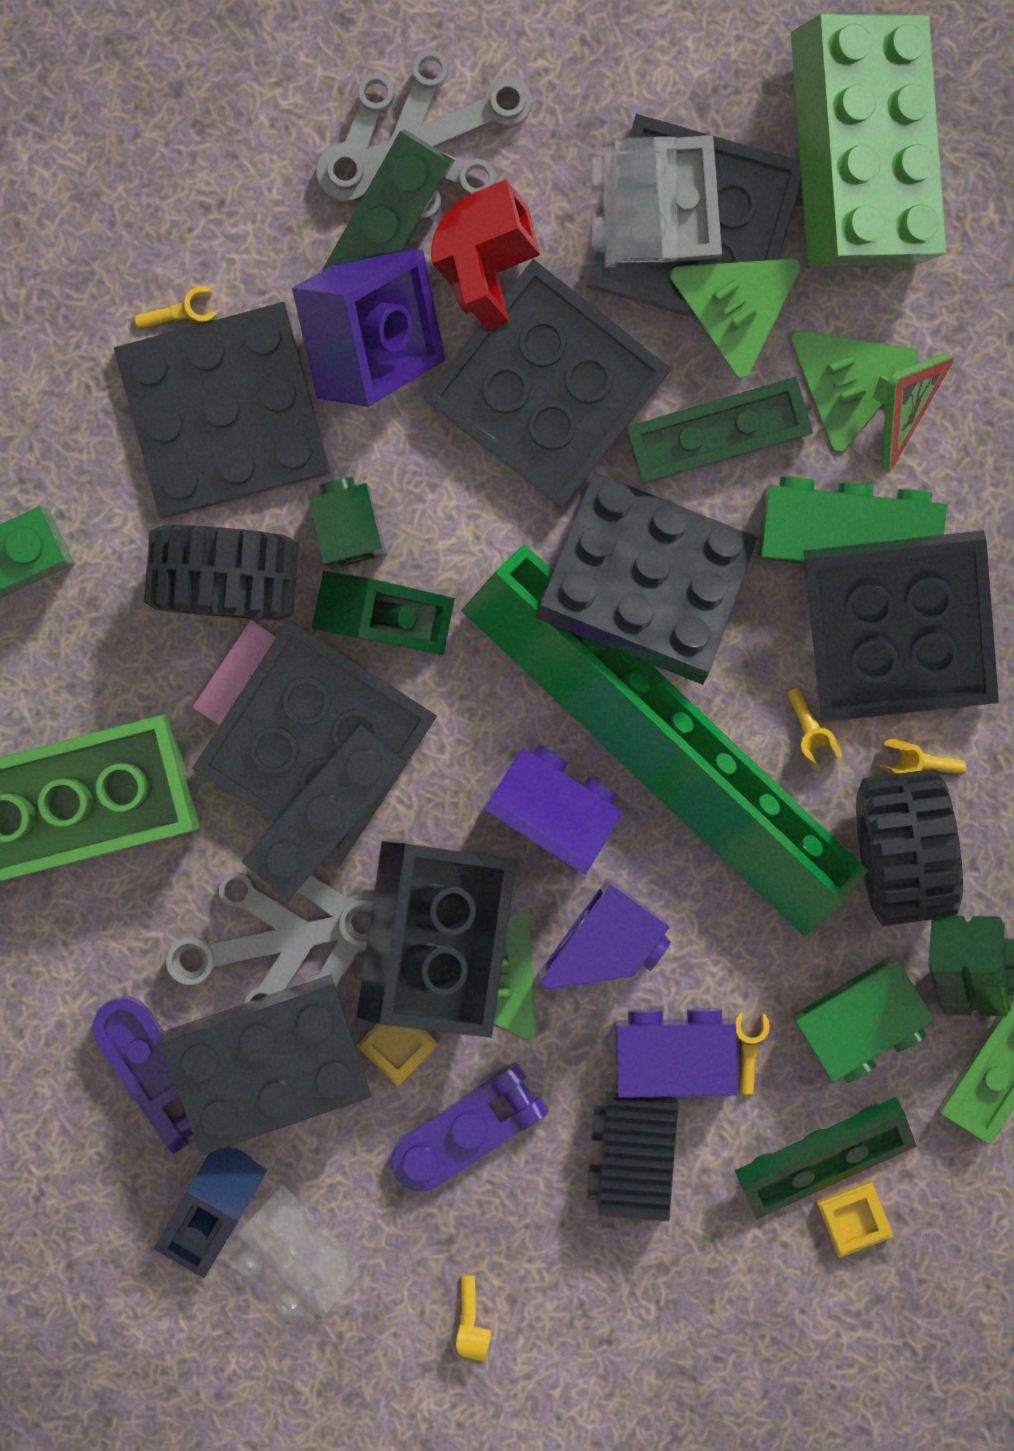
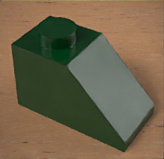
(346, 524)
(383, 612)

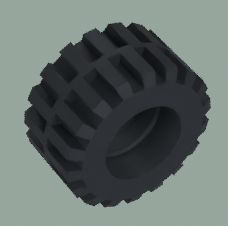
(221, 572)
(909, 847)

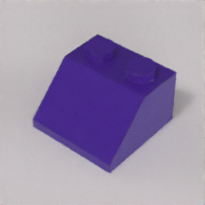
(369, 327)
(554, 808)
(607, 941)

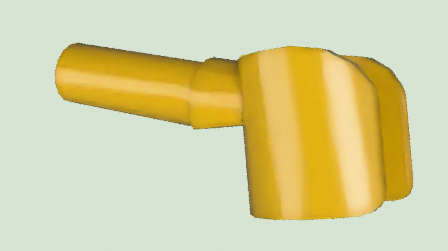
(177, 311)
(813, 734)
(915, 760)
(749, 1052)
(471, 1340)

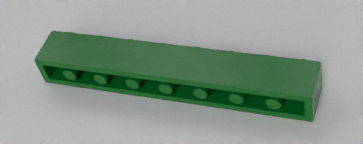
(671, 750)

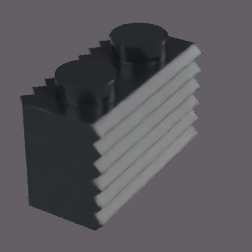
(635, 1157)

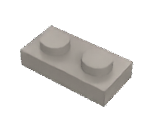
(697, 200)

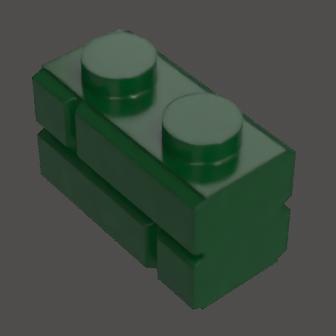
(972, 965)

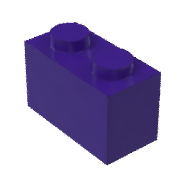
(676, 1054)

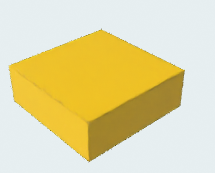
(397, 1049)
(854, 1218)

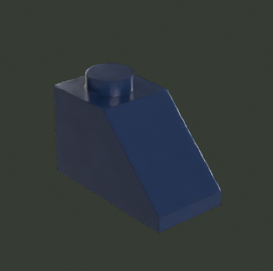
(210, 1209)

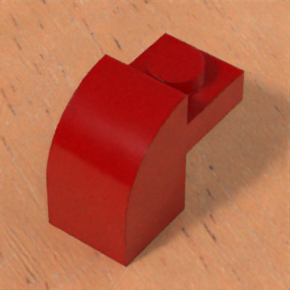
(478, 241)

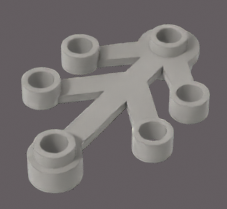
(435, 133)
(291, 937)

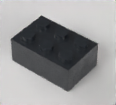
(436, 939)
(265, 1064)

